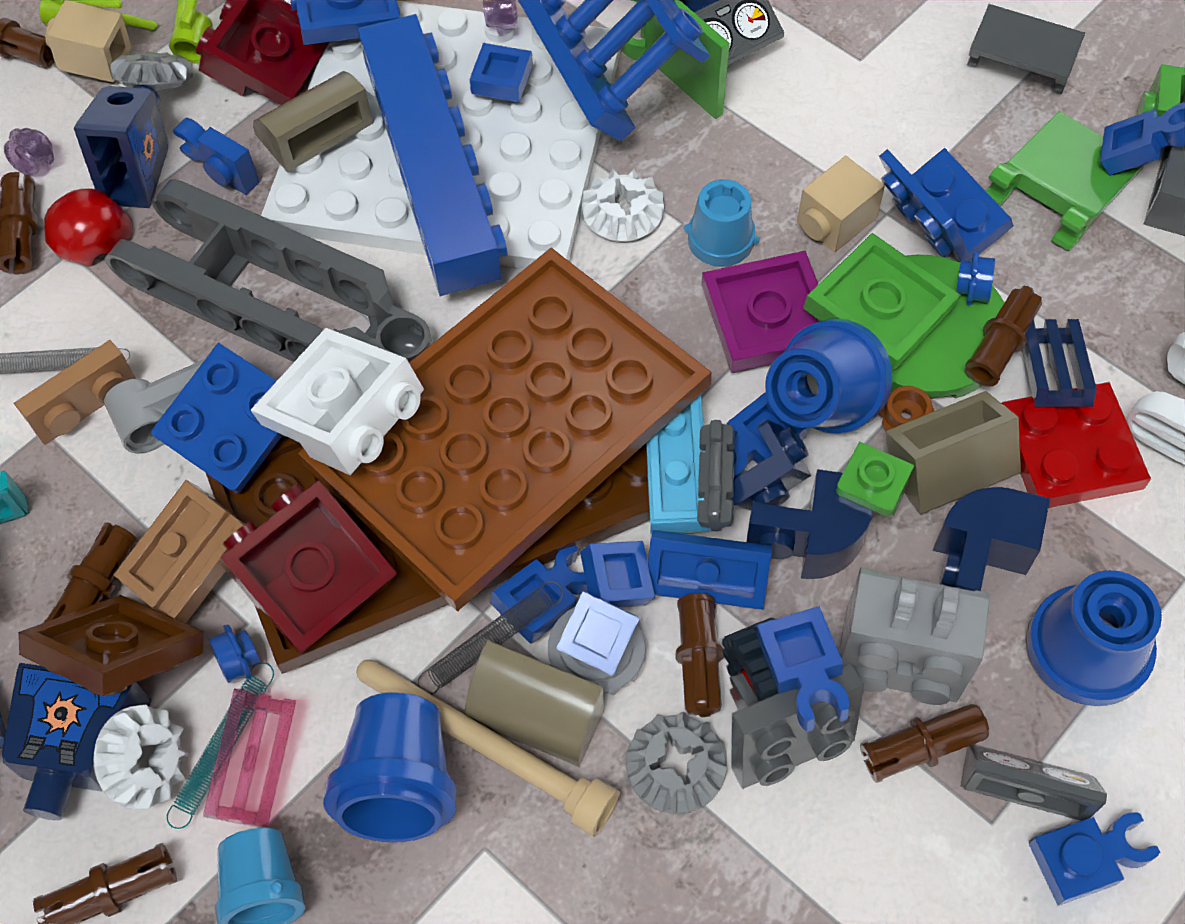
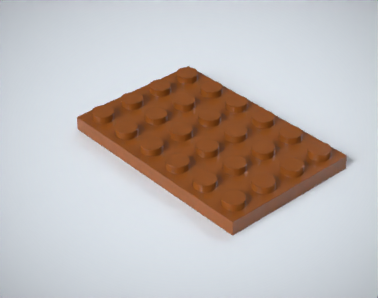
(515, 425)

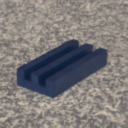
(1080, 362)

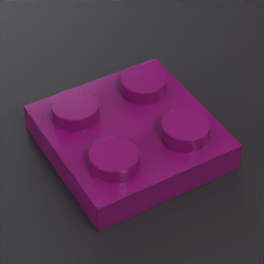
(759, 307)

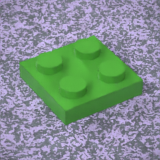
(884, 295)

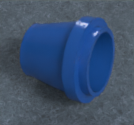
(849, 371)
(1082, 653)
(392, 772)

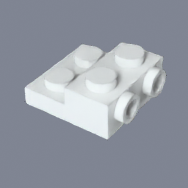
(341, 400)

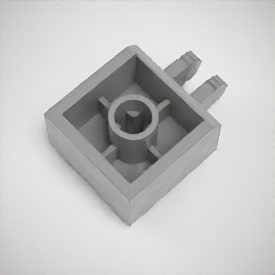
(914, 636)

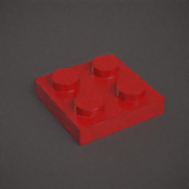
(1078, 450)

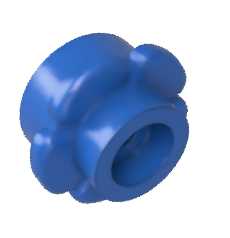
(976, 278)
(234, 653)

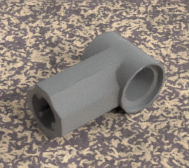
(139, 405)

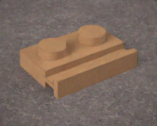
(180, 553)

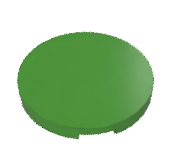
(941, 358)

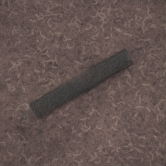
(486, 634)

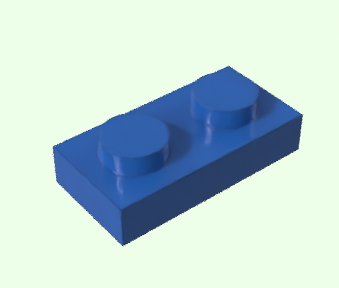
(718, 567)

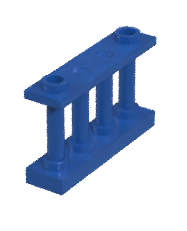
(585, 67)

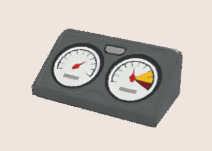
(744, 24)
(1032, 783)

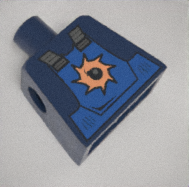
(124, 143)
(55, 735)

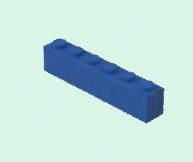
(430, 156)

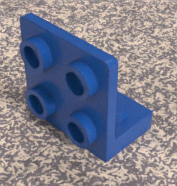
(946, 204)
(214, 420)

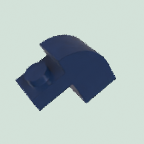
(990, 529)
(824, 535)

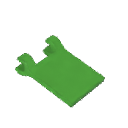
(699, 80)
(1065, 174)

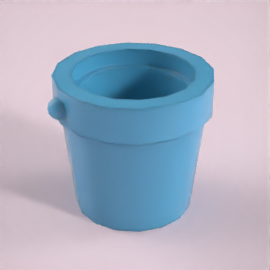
(722, 224)
(257, 880)

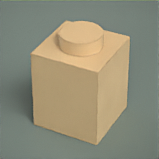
(87, 39)
(840, 203)

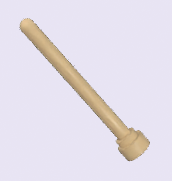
(584, 800)

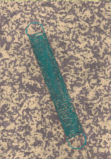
(197, 779)

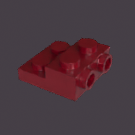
(259, 49)
(305, 564)

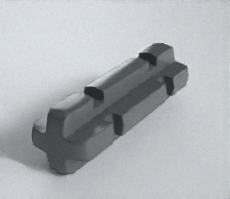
(716, 476)

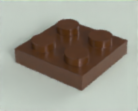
(111, 644)

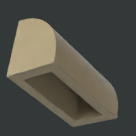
(314, 120)
(957, 450)
(534, 703)

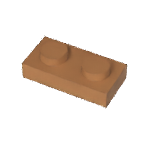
(74, 392)

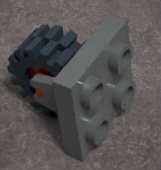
(765, 728)

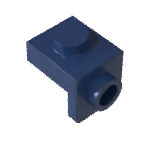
(775, 475)

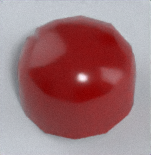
(85, 225)

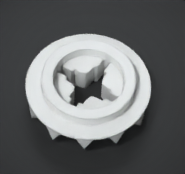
(608, 218)
(120, 747)

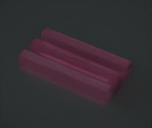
(262, 705)

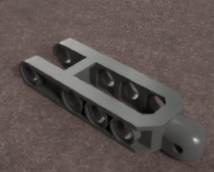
(242, 237)

